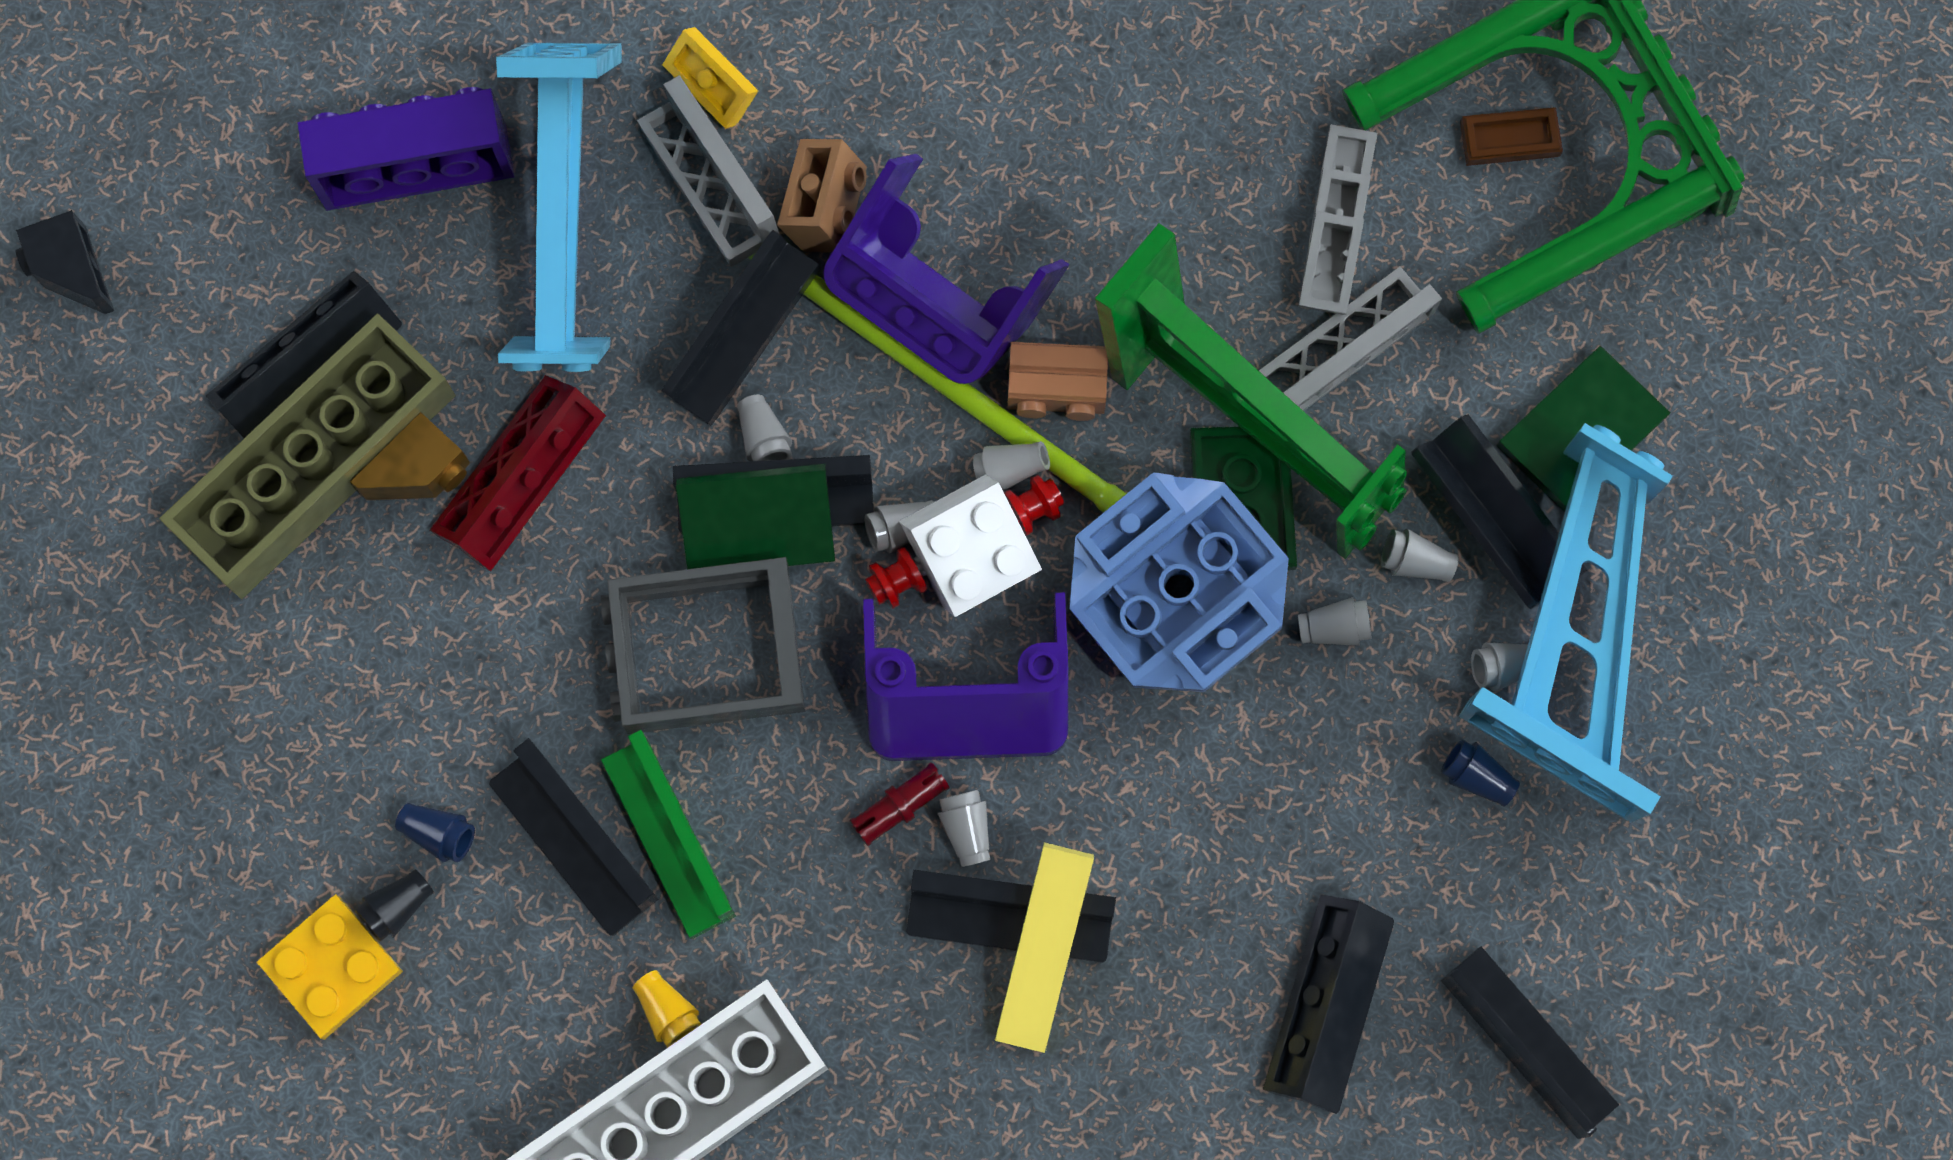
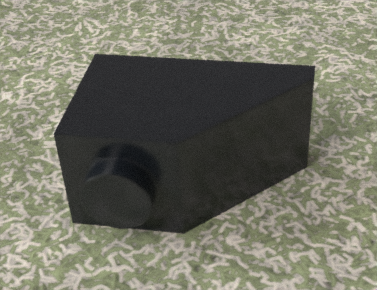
(64, 260)

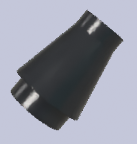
(393, 905)

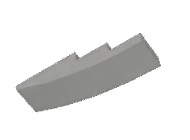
(1337, 220)

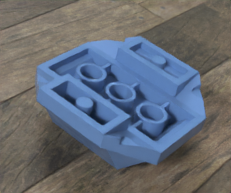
(1167, 531)

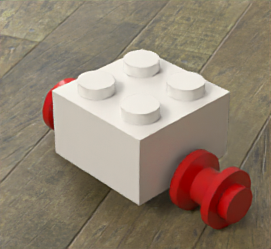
(968, 544)

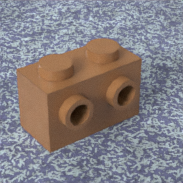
(821, 194)

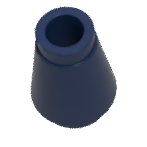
(1479, 773)
(437, 831)

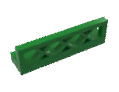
(668, 836)

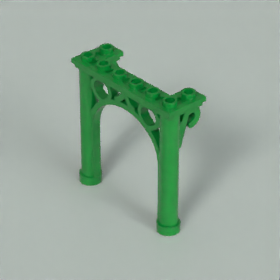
(1618, 227)

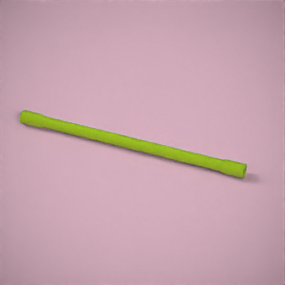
(968, 398)

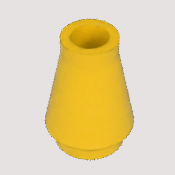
(666, 1009)

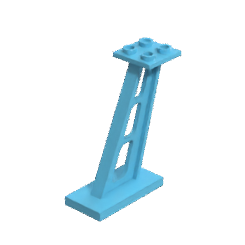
(560, 104)
(1525, 724)

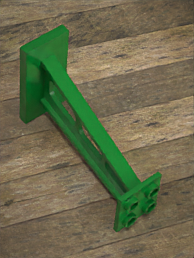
(1147, 319)

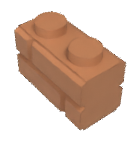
(1057, 380)

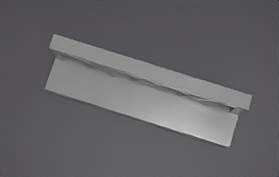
(720, 160)
(1356, 351)

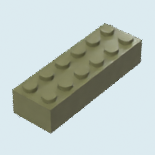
(304, 456)

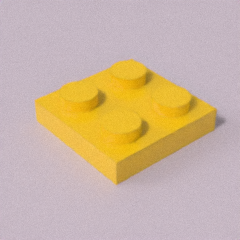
(329, 966)

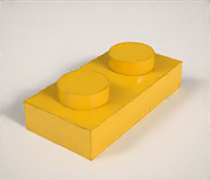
(710, 77)

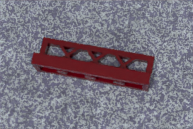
(522, 473)

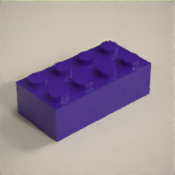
(405, 148)

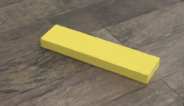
(1044, 947)

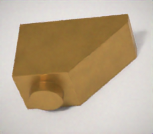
(413, 465)

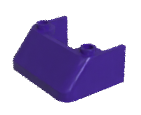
(914, 302)
(967, 719)

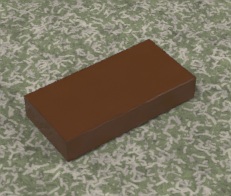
(1511, 136)

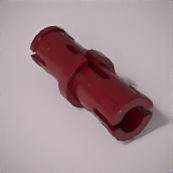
(899, 804)

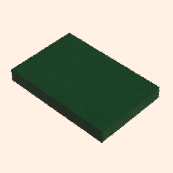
(1593, 394)
(1253, 475)
(756, 517)

